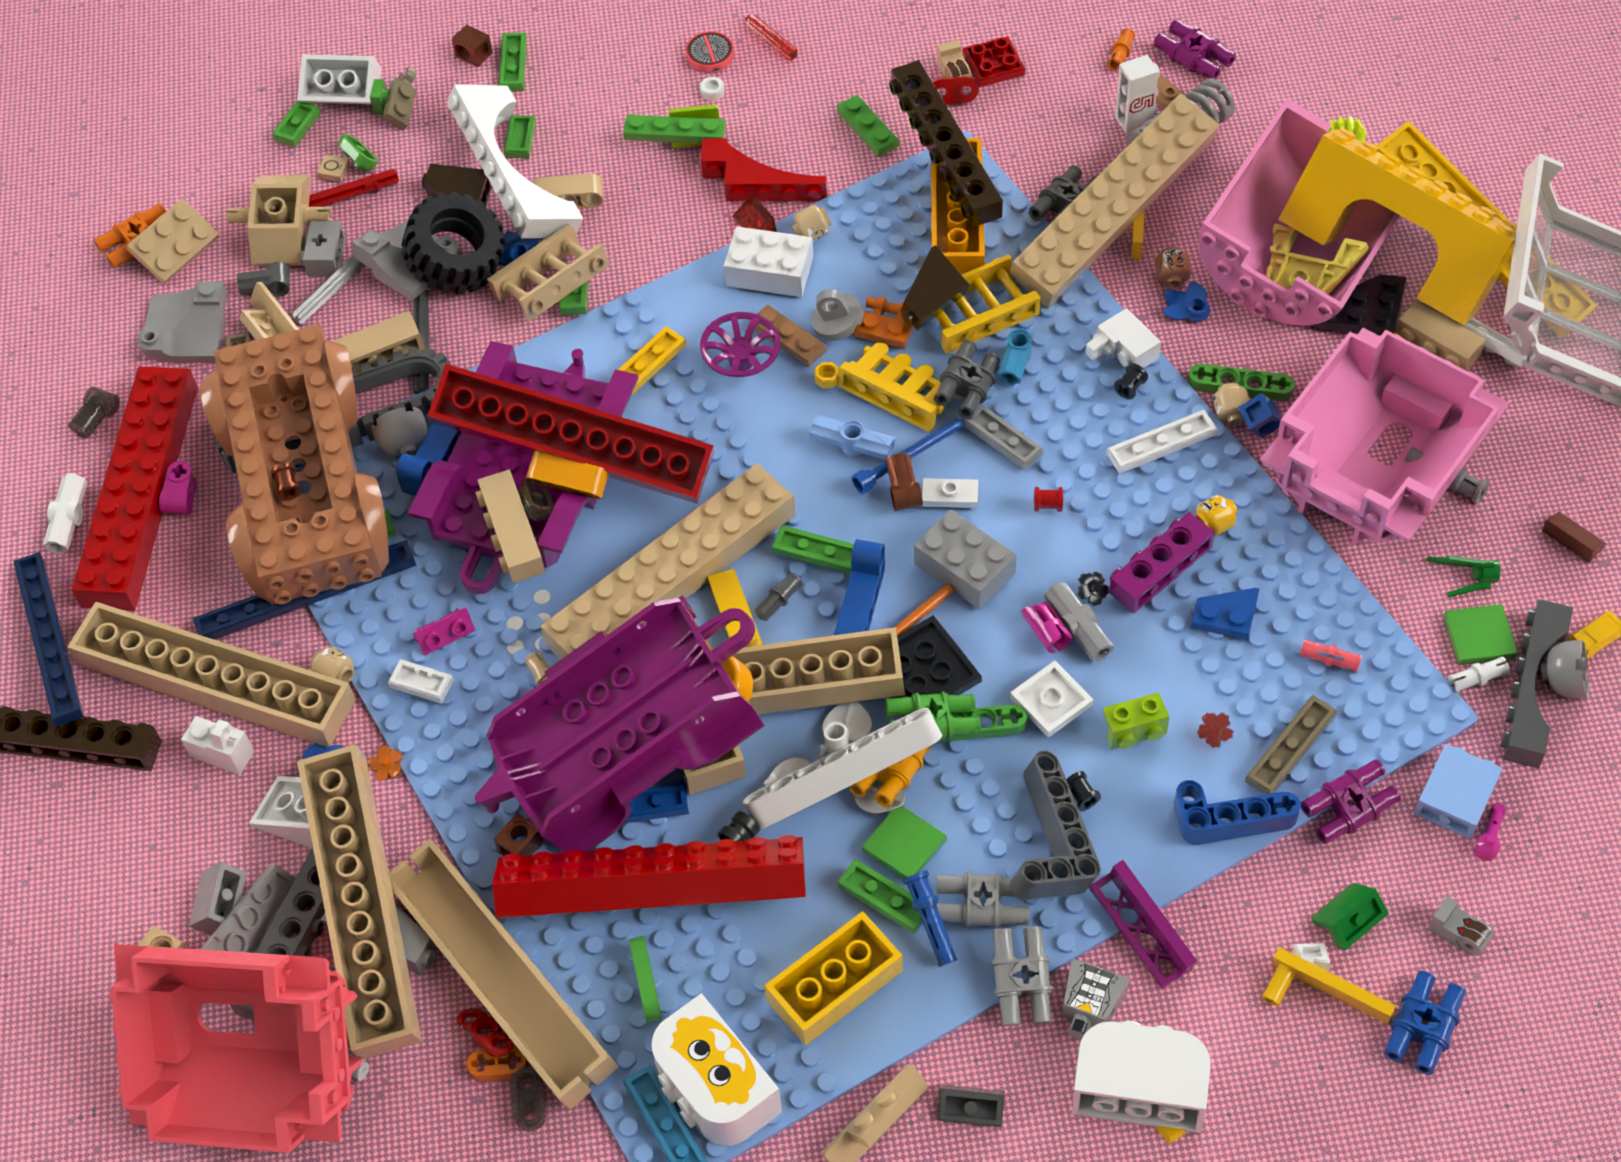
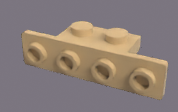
(268, 317)
(876, 1117)

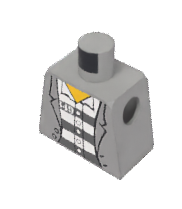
(1091, 996)

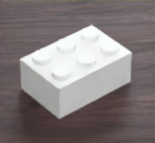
(768, 261)

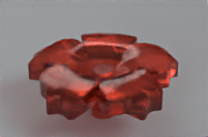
(1215, 729)

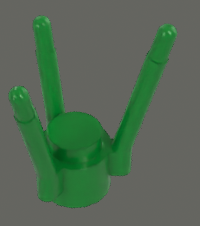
(1482, 570)

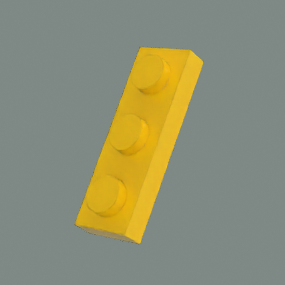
(654, 356)

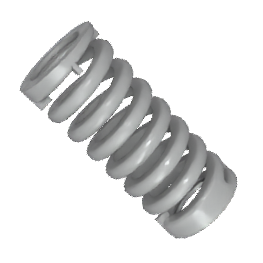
(1200, 95)

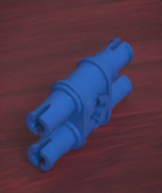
(1434, 1035)

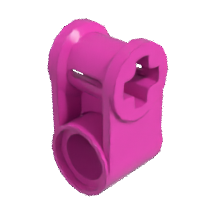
(178, 489)

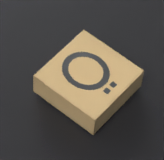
(333, 168)

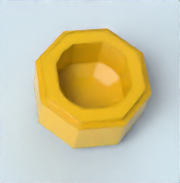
(826, 375)

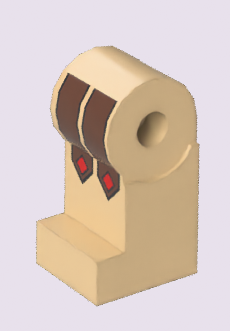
(951, 60)

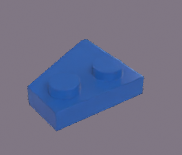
(1226, 613)

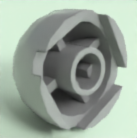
(400, 431)
(1567, 669)

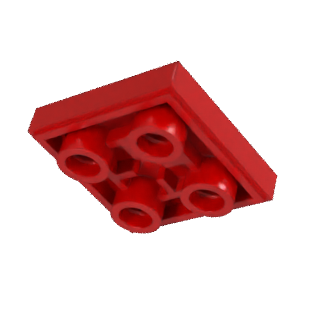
(993, 61)

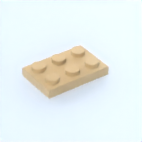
(172, 241)

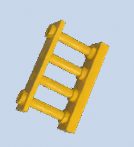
(998, 317)

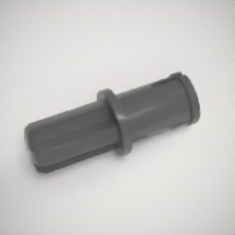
(778, 596)

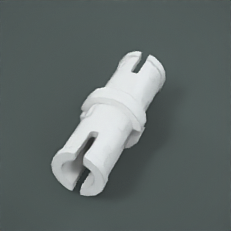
(1479, 674)

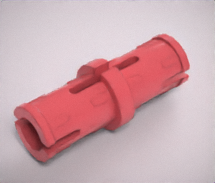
(1350, 662)

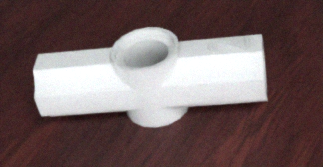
(65, 514)

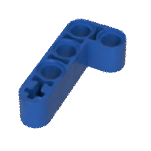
(436, 446)
(862, 588)
(1277, 813)

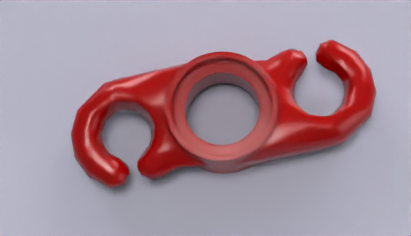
(487, 1041)

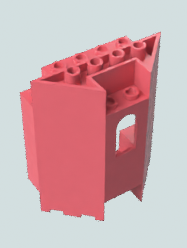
(231, 1085)

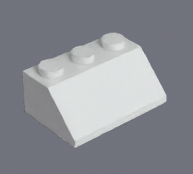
(337, 79)

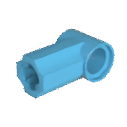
(1015, 357)

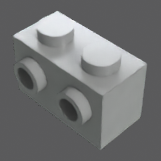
(216, 896)

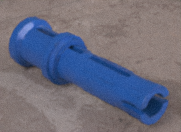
(925, 904)

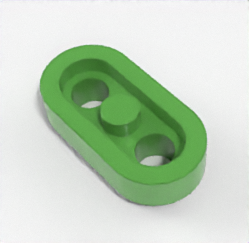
(353, 148)

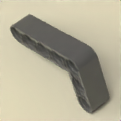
(1074, 857)

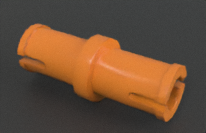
(1121, 49)

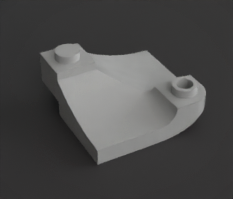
(384, 255)
(185, 324)

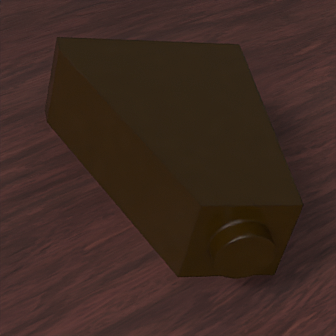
(457, 179)
(933, 290)

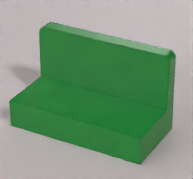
(1351, 914)

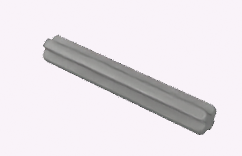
(326, 290)

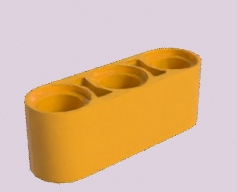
(567, 475)

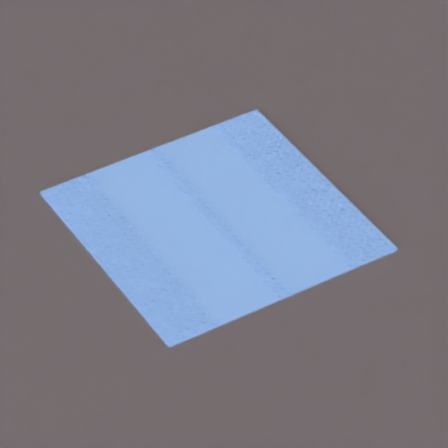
(966, 788)

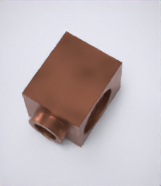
(472, 45)
(515, 828)

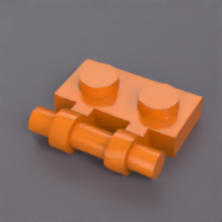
(883, 328)

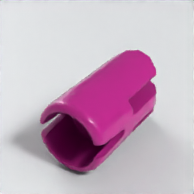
(1047, 626)

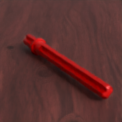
(354, 188)

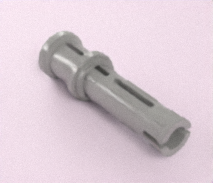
(1462, 483)

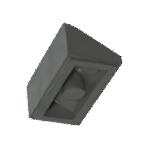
(971, 1105)

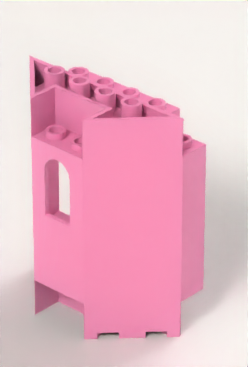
(1348, 407)

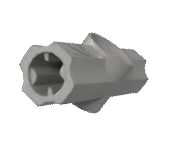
(1079, 621)

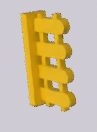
(884, 390)

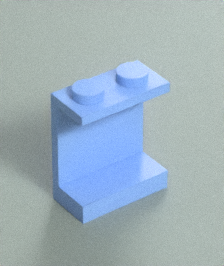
(1458, 791)

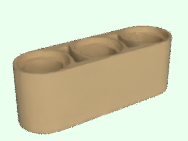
(583, 189)

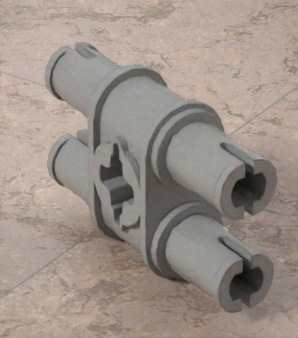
(971, 912)
(1033, 964)

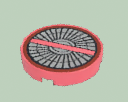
(709, 51)

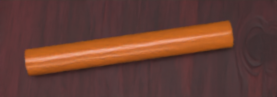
(924, 609)

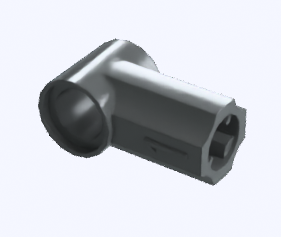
(275, 278)

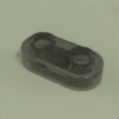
(535, 500)
(528, 1100)

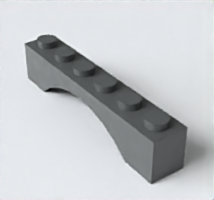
(1528, 731)

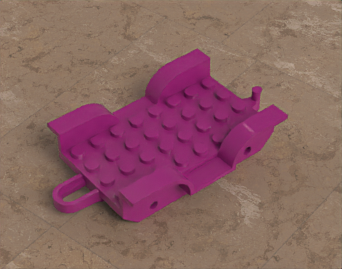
(449, 488)
(619, 722)

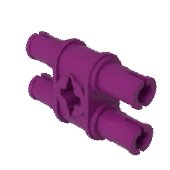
(1194, 49)
(1363, 808)

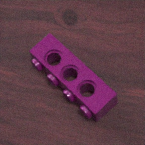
(1136, 592)

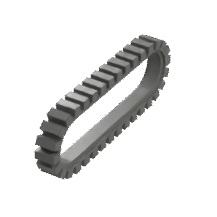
(369, 378)

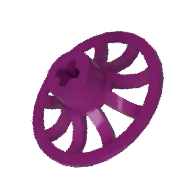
(740, 350)

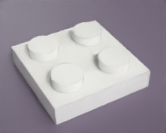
(1051, 698)

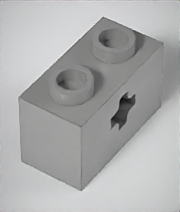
(323, 248)

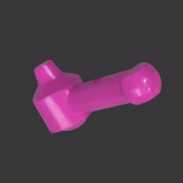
(1488, 843)

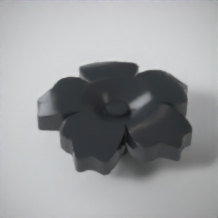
(1092, 588)

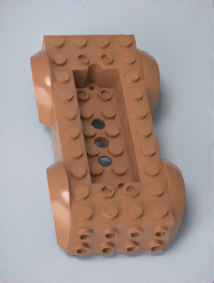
(254, 405)

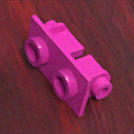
(444, 631)

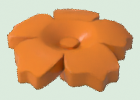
(386, 764)

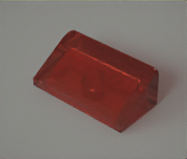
(754, 215)

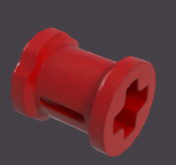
(1048, 499)

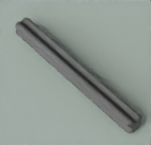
(421, 319)

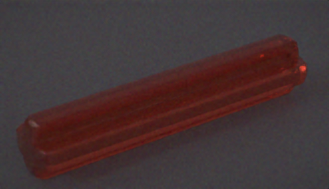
(771, 36)

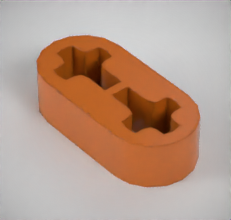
(496, 1068)

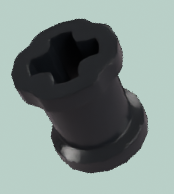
(1132, 379)
(1082, 791)

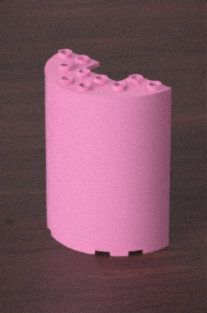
(1240, 226)

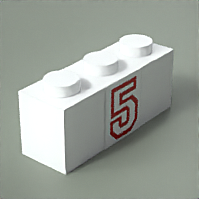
(1136, 93)

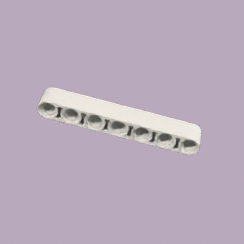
(843, 768)

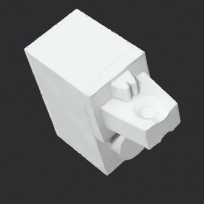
(1126, 339)
(218, 744)

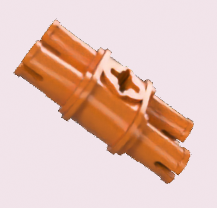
(125, 233)

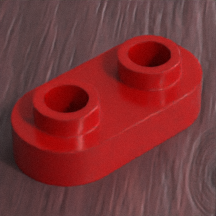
(954, 89)

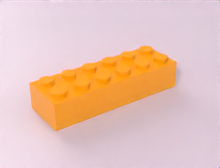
(949, 229)

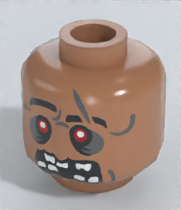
(1173, 266)

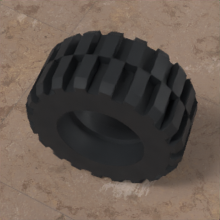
(460, 216)

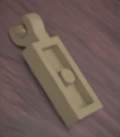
(400, 99)

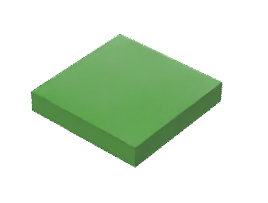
(1480, 634)
(904, 843)

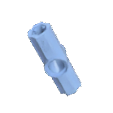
(852, 437)

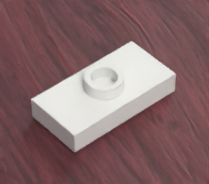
(950, 493)
(420, 681)

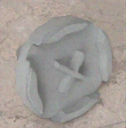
(836, 315)

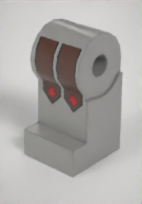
(1460, 928)

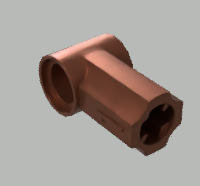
(904, 489)

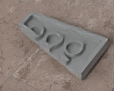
(253, 914)

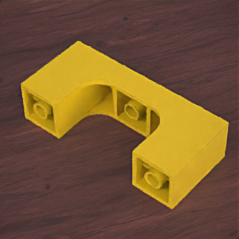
(1469, 238)

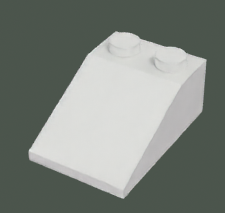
(284, 812)

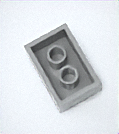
(965, 559)

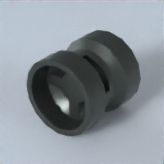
(740, 829)

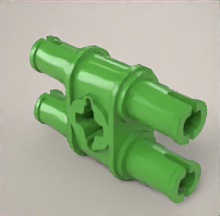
(941, 707)

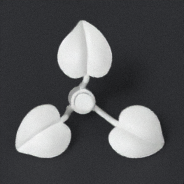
(842, 725)

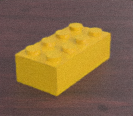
(834, 978)

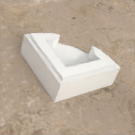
(1314, 953)

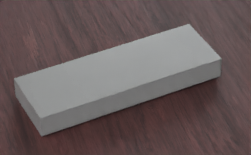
(1003, 437)

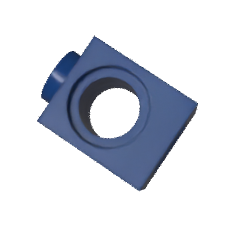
(1261, 415)

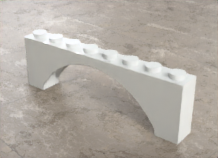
(530, 208)

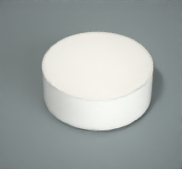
(712, 89)

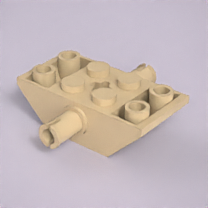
(278, 218)

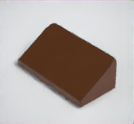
(1573, 536)

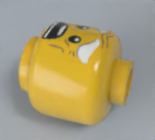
(1217, 513)

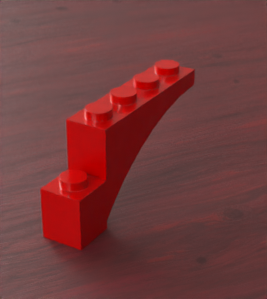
(749, 177)

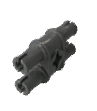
(1058, 194)
(967, 379)

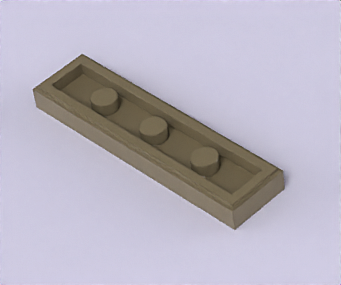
(1291, 746)

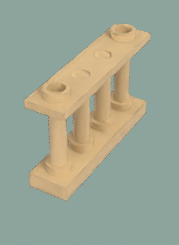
(540, 259)

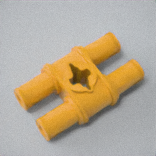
(894, 777)

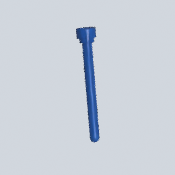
(865, 480)

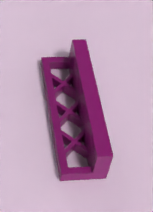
(1152, 918)

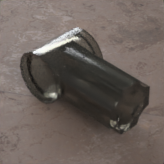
(96, 405)

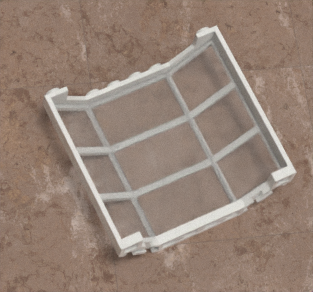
(1565, 290)

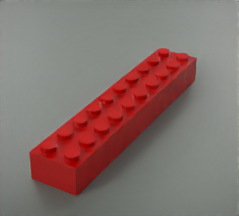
(571, 431)
(128, 503)
(649, 876)

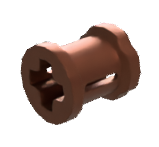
(285, 480)

